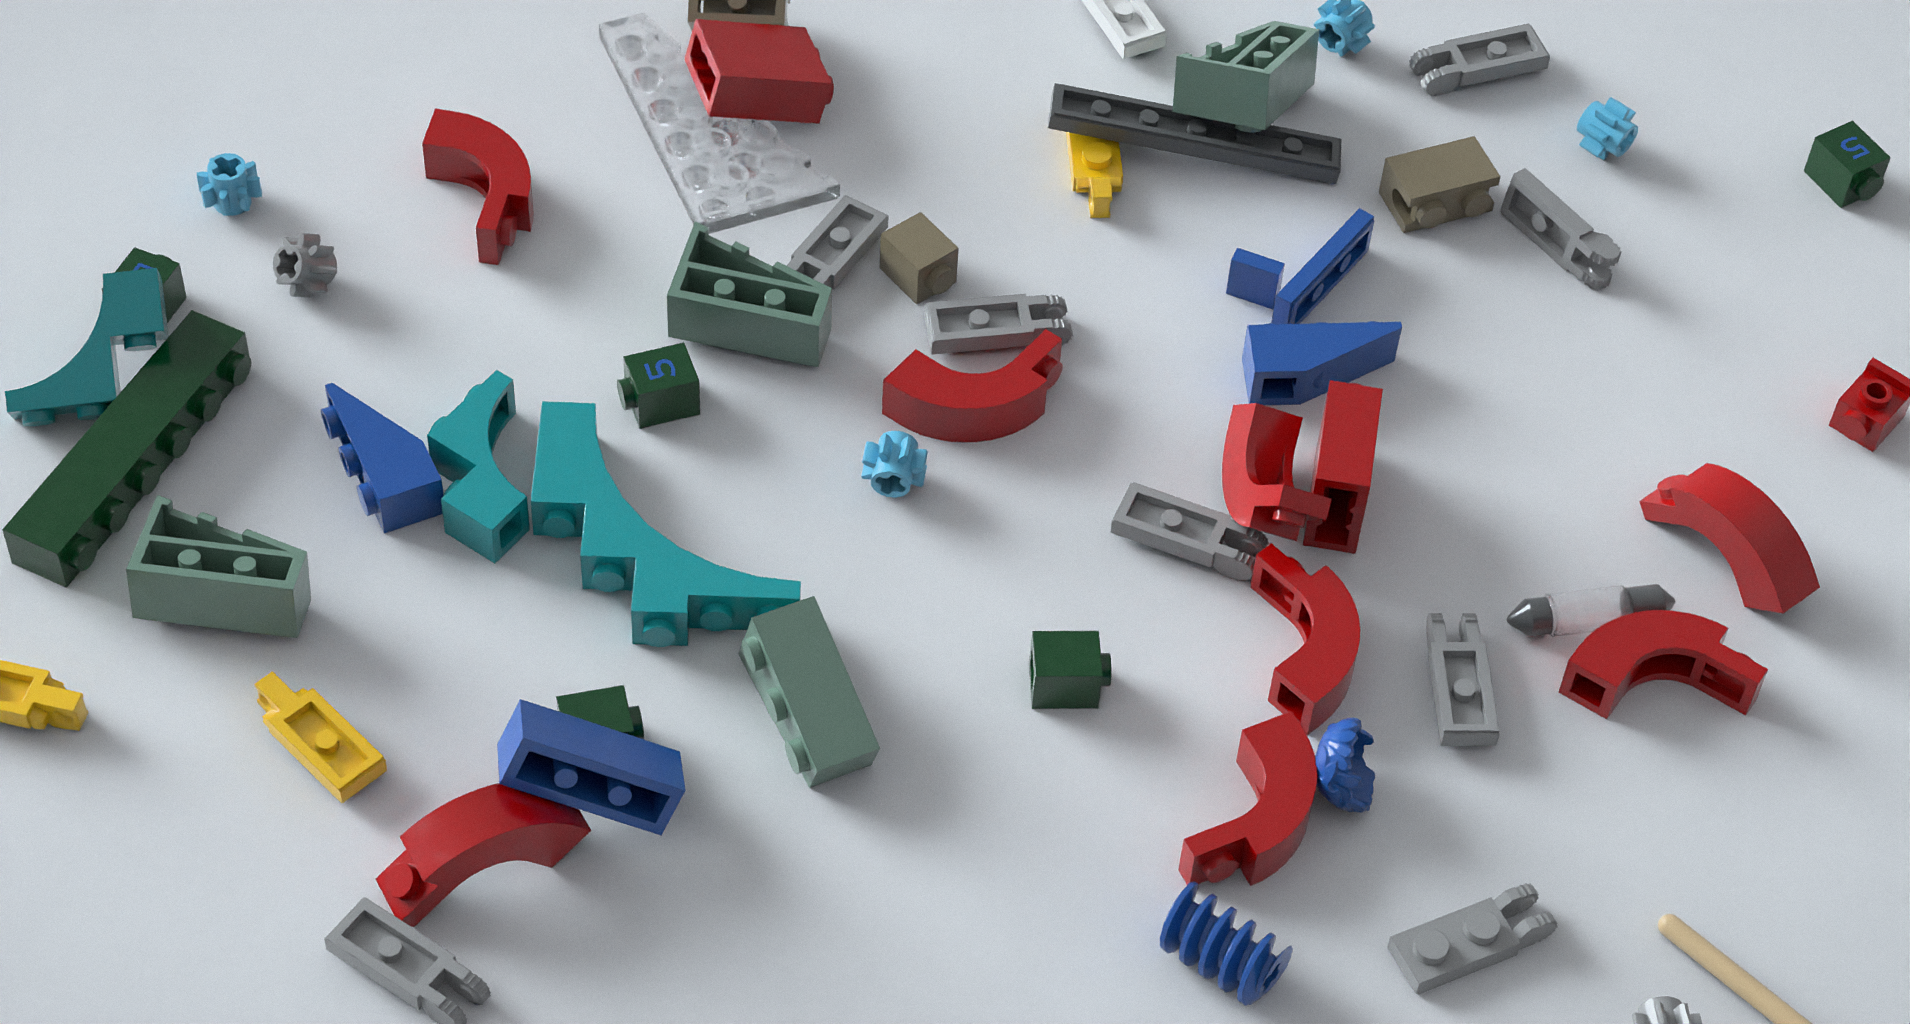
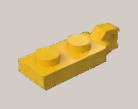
(1095, 171)
(34, 699)
(319, 737)

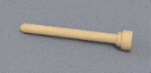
(1728, 971)

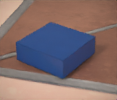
(1254, 278)

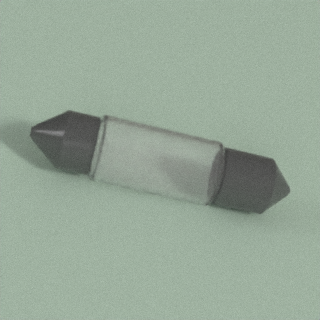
(1585, 609)

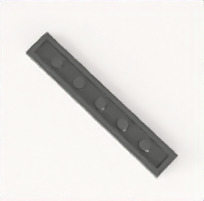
(1159, 128)

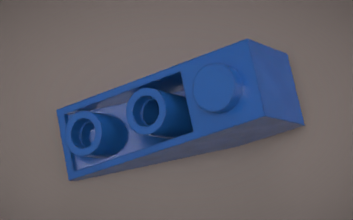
(1298, 360)
(389, 461)

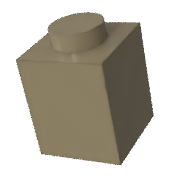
(919, 258)

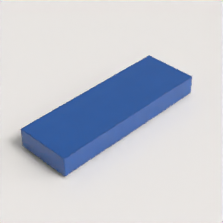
(1324, 270)

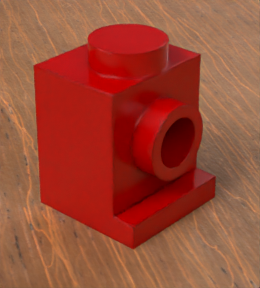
(1872, 405)

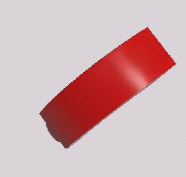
(490, 161)
(972, 405)
(1259, 473)
(1745, 527)
(1324, 613)
(1659, 647)
(1284, 777)
(472, 835)

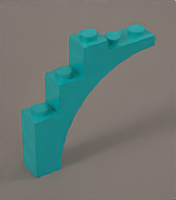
(622, 552)

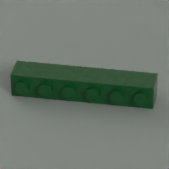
(127, 449)

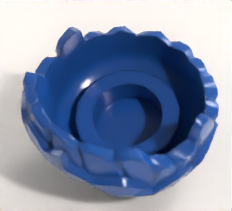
(1341, 768)

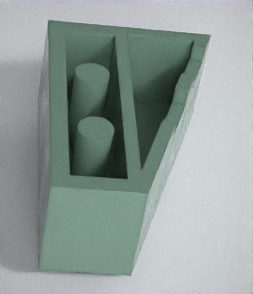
(1248, 80)
(746, 304)
(215, 577)
(808, 692)

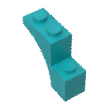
(129, 315)
(480, 503)

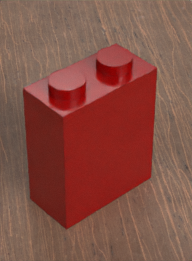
(758, 71)
(1344, 464)

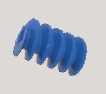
(1221, 948)

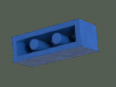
(590, 767)

